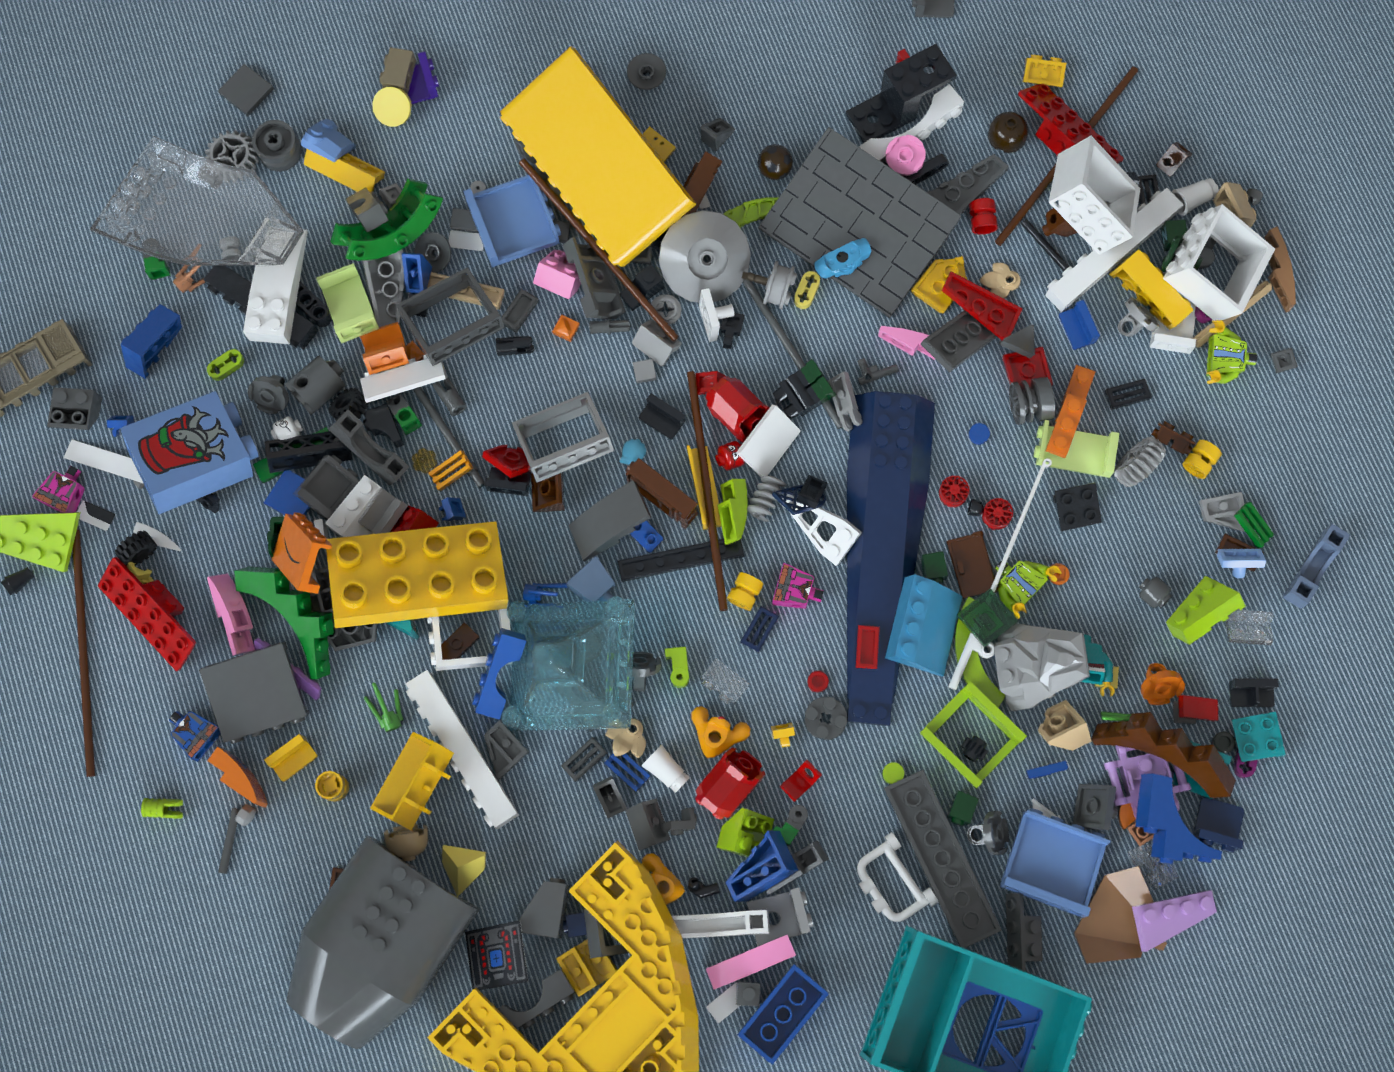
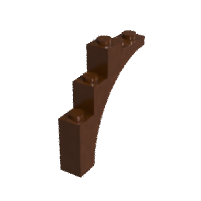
(1173, 745)

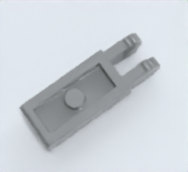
(845, 401)

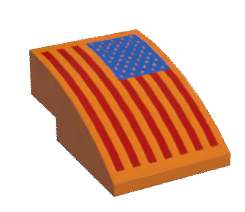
(238, 776)

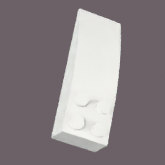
(274, 298)

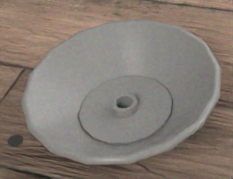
(690, 241)

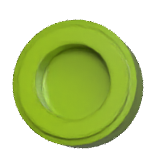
(893, 772)

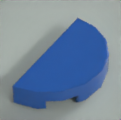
(1046, 770)

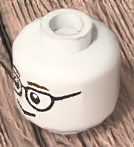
(286, 428)

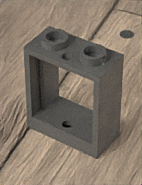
(596, 939)

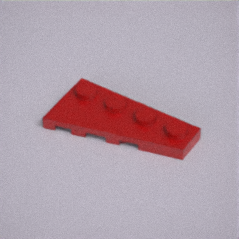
(986, 307)

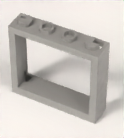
(569, 456)

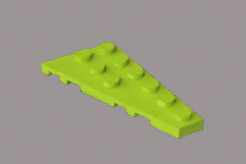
(40, 537)

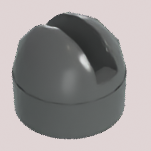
(1254, 196)

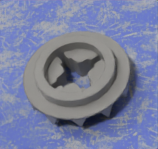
(672, 304)

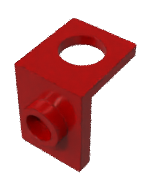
(800, 781)

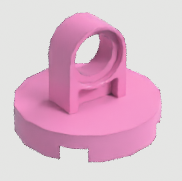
(905, 155)

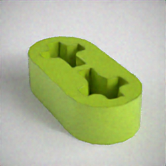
(225, 364)

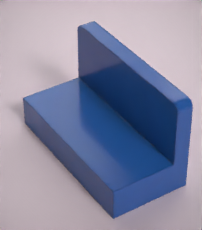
(1079, 326)

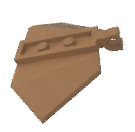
(1111, 928)

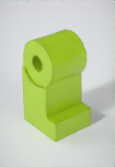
(680, 673)

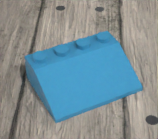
(924, 625)

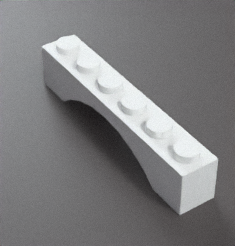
(945, 105)
(723, 924)

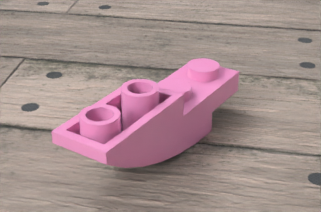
(234, 613)

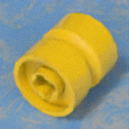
(1201, 459)
(746, 588)
(331, 786)

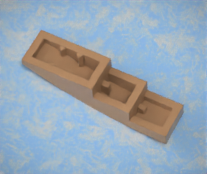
(1282, 275)

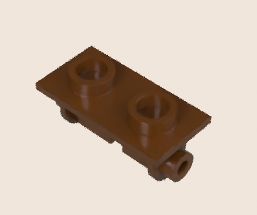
(1181, 441)

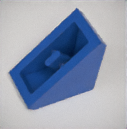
(416, 272)

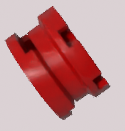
(953, 491)
(997, 513)

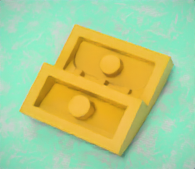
(585, 972)

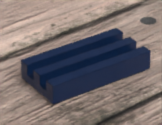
(751, 644)

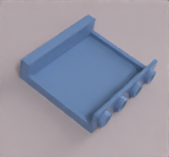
(513, 220)
(1054, 862)

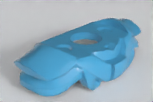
(830, 266)

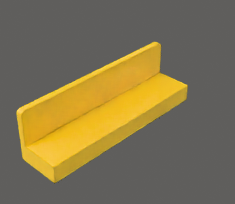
(346, 170)
(696, 475)

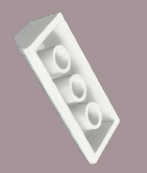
(401, 379)

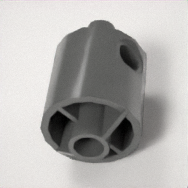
(316, 383)

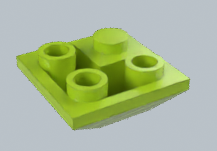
(744, 832)

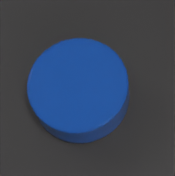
(979, 433)

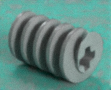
(764, 498)

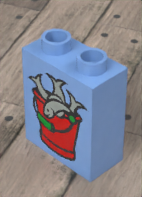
(189, 451)

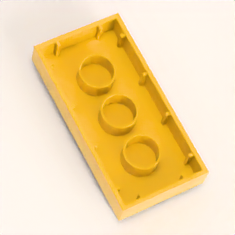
(416, 574)

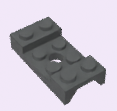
(601, 294)

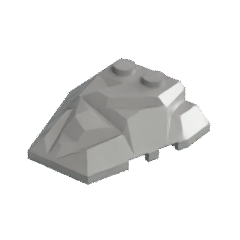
(1038, 663)

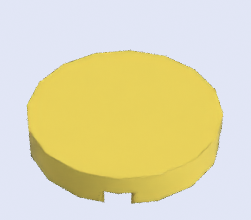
(392, 106)

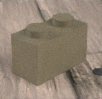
(398, 69)

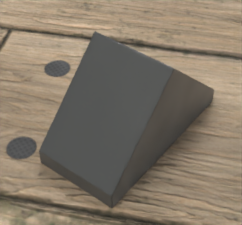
(716, 133)
(609, 797)

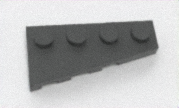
(970, 184)

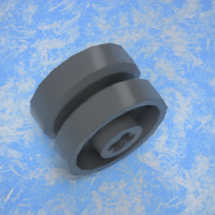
(276, 145)

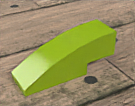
(733, 509)

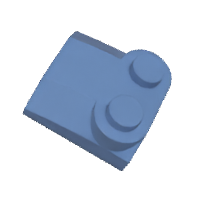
(327, 141)

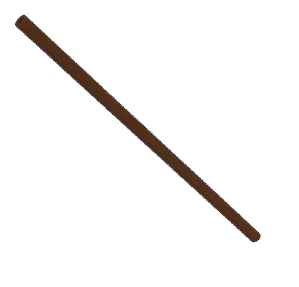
(1049, 177)
(601, 253)
(707, 491)
(83, 657)

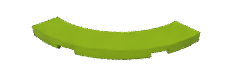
(751, 210)
(974, 671)

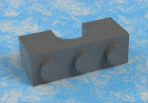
(367, 209)

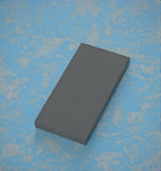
(957, 340)

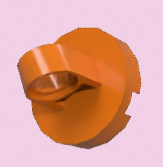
(1161, 685)

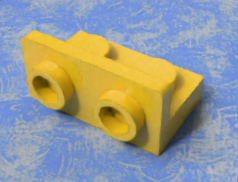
(1044, 71)

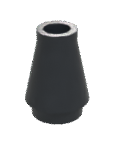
(15, 582)

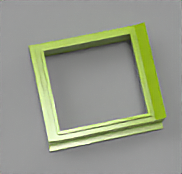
(988, 708)

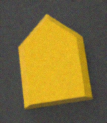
(931, 282)

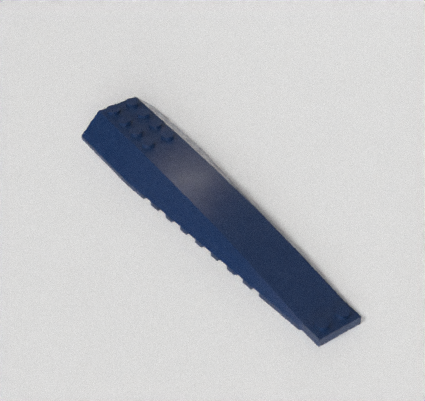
(887, 504)

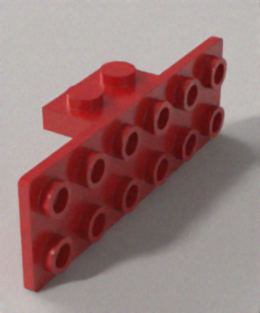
(1061, 124)
(150, 610)

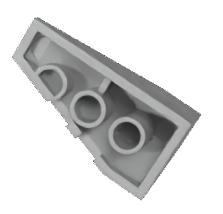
(385, 286)

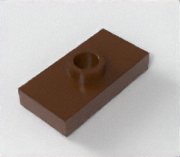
(458, 642)

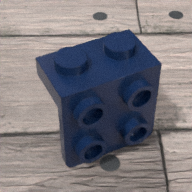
(1219, 824)

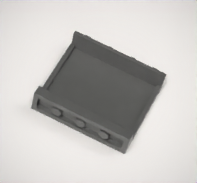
(253, 693)

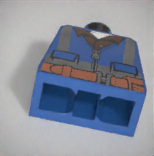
(193, 733)

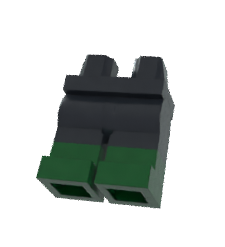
(805, 390)

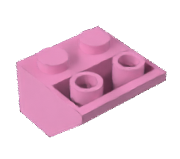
(557, 275)

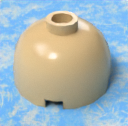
(406, 842)

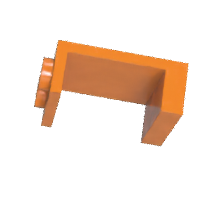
(384, 348)

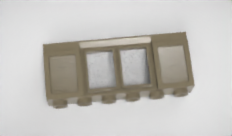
(39, 362)

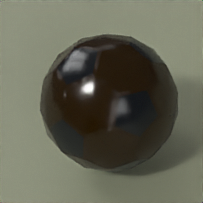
(775, 162)

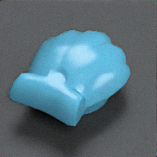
(632, 451)

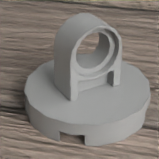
(1139, 317)

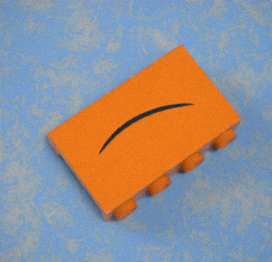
(298, 550)

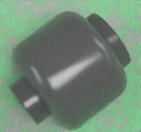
(1155, 592)

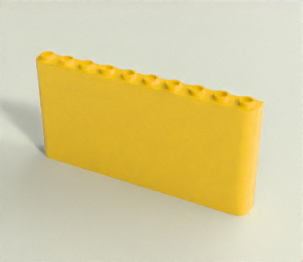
(596, 158)

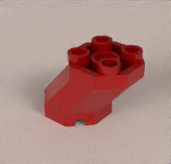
(735, 407)
(729, 783)

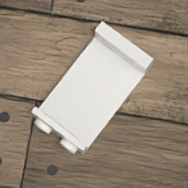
(1178, 338)

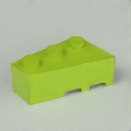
(1203, 609)

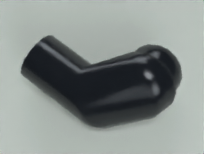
(701, 889)

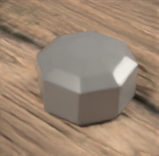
(245, 815)

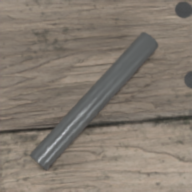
(229, 840)

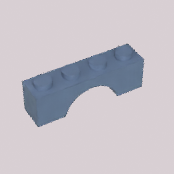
(1320, 557)

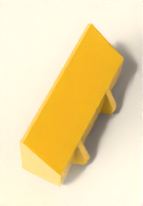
(412, 781)

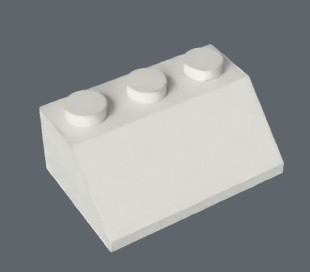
(345, 518)

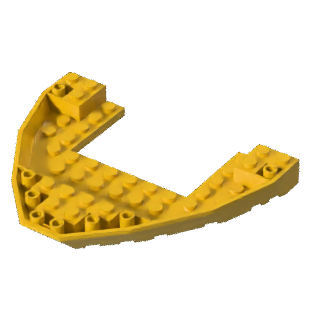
(632, 1024)

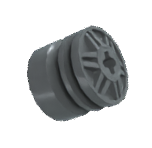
(1032, 400)

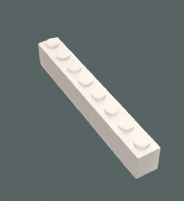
(1095, 266)
(466, 755)

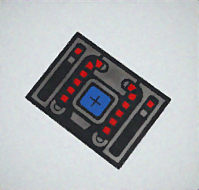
(496, 956)

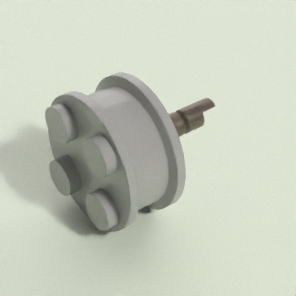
(776, 284)

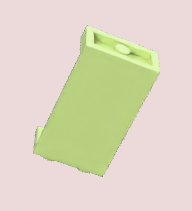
(347, 303)
(1087, 453)

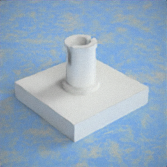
(711, 314)

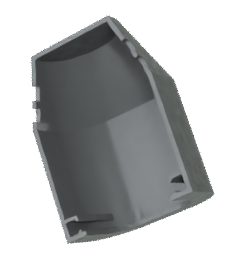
(373, 946)

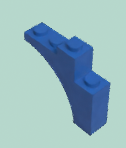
(1160, 817)

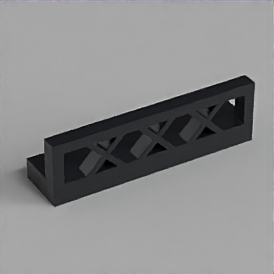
(307, 455)

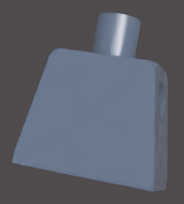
(592, 582)

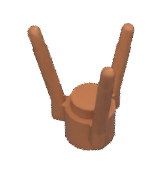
(184, 280)

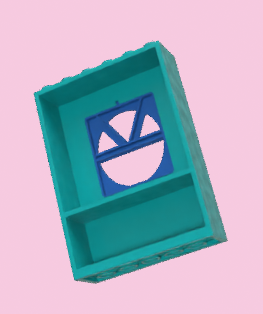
(931, 984)

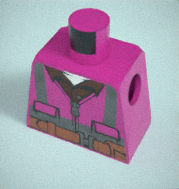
(61, 491)
(795, 588)

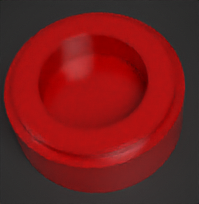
(818, 681)

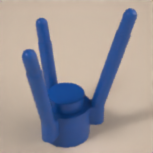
(535, 592)

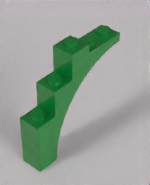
(295, 607)

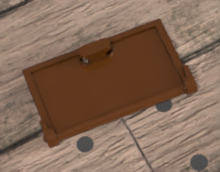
(972, 559)

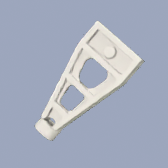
(839, 543)

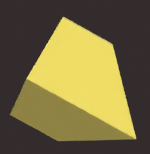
(462, 866)

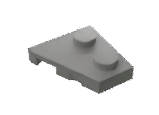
(1222, 510)

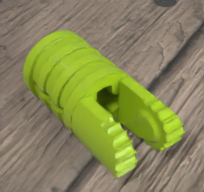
(159, 808)

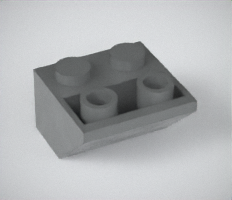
(74, 408)

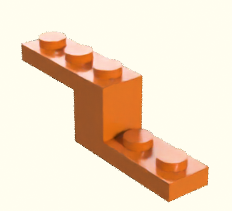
(1070, 411)

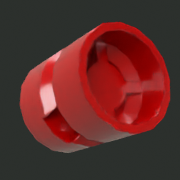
(982, 216)

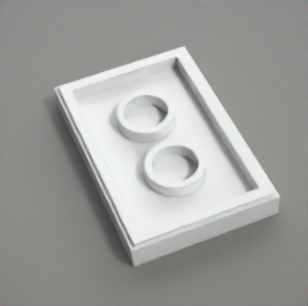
(768, 441)

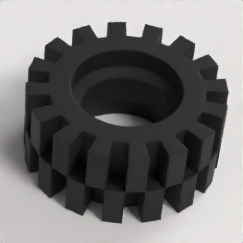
(349, 400)
(136, 548)

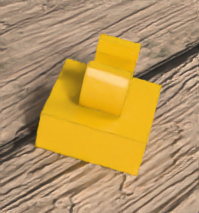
(783, 732)

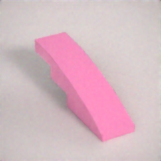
(904, 339)
(750, 962)

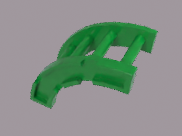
(391, 235)

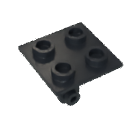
(1077, 506)

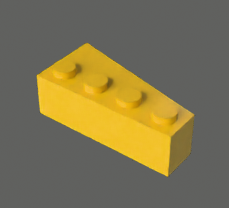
(1152, 290)

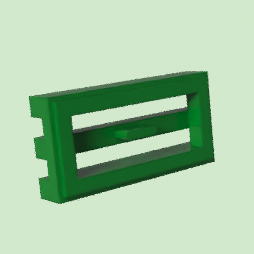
(1255, 522)

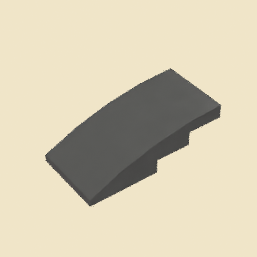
(609, 520)

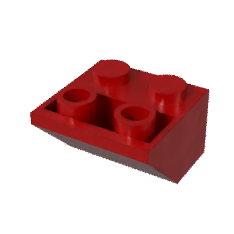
(414, 519)

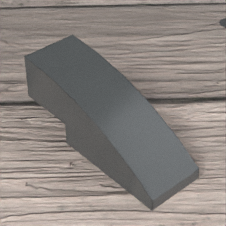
(805, 860)

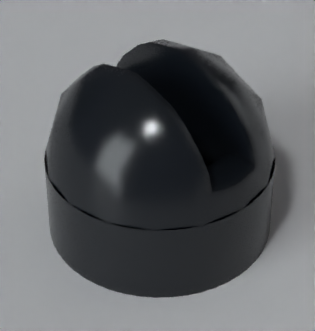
(975, 508)

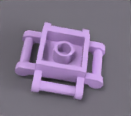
(1131, 773)

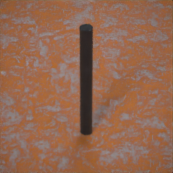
(1045, 245)

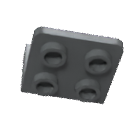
(934, 8)

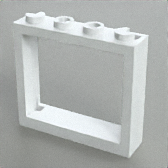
(436, 656)

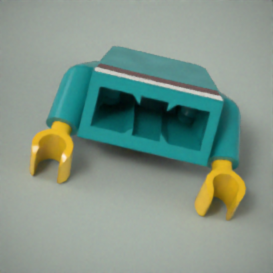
(1099, 666)

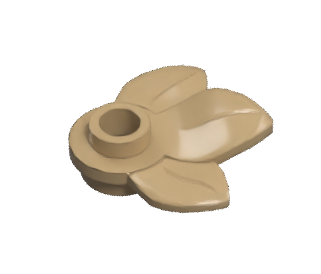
(998, 280)
(627, 741)

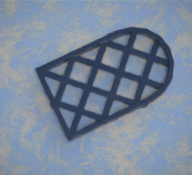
(777, 495)

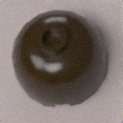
(1008, 132)

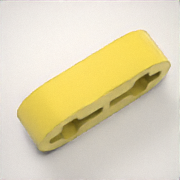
(811, 292)

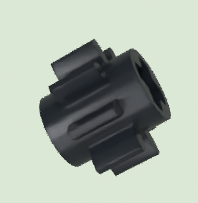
(974, 748)

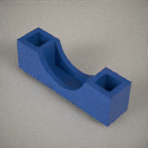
(507, 649)

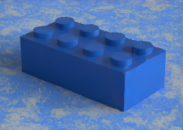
(782, 1014)

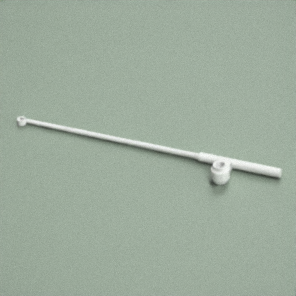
(972, 643)

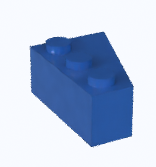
(149, 338)
(764, 868)

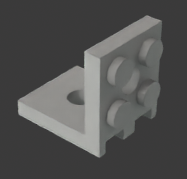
(791, 912)

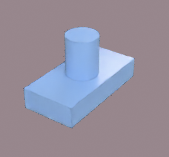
(1240, 560)

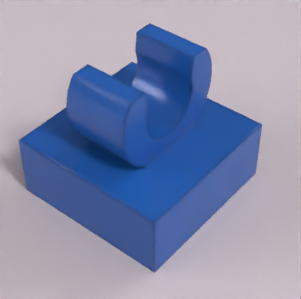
(119, 421)
(453, 509)

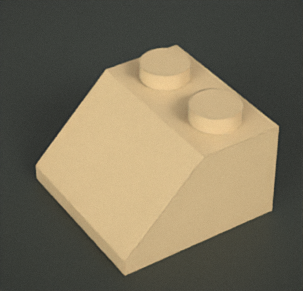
(1236, 200)

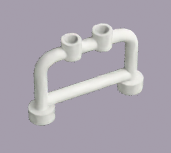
(868, 886)

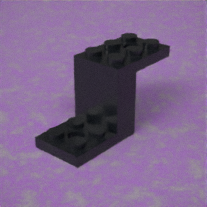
(901, 93)

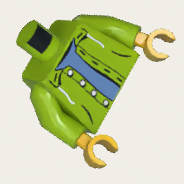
(1226, 355)
(1022, 583)

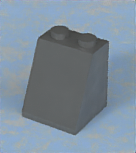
(546, 910)

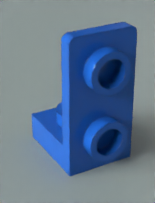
(647, 536)

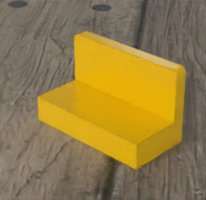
(291, 757)

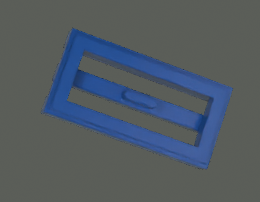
(640, 781)

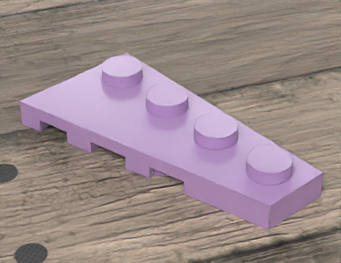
(1171, 916)

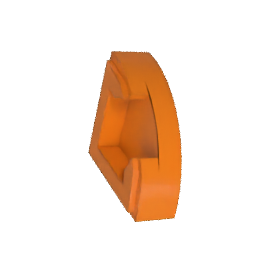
(1126, 815)

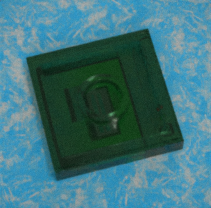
(987, 618)

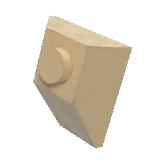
(1064, 727)

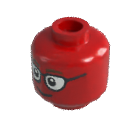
(728, 457)

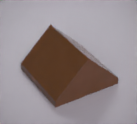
(548, 494)

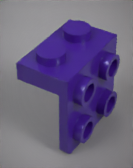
(423, 82)

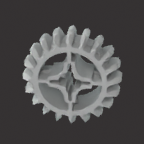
(244, 150)
(1139, 461)

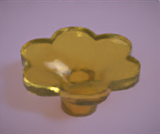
(427, 463)

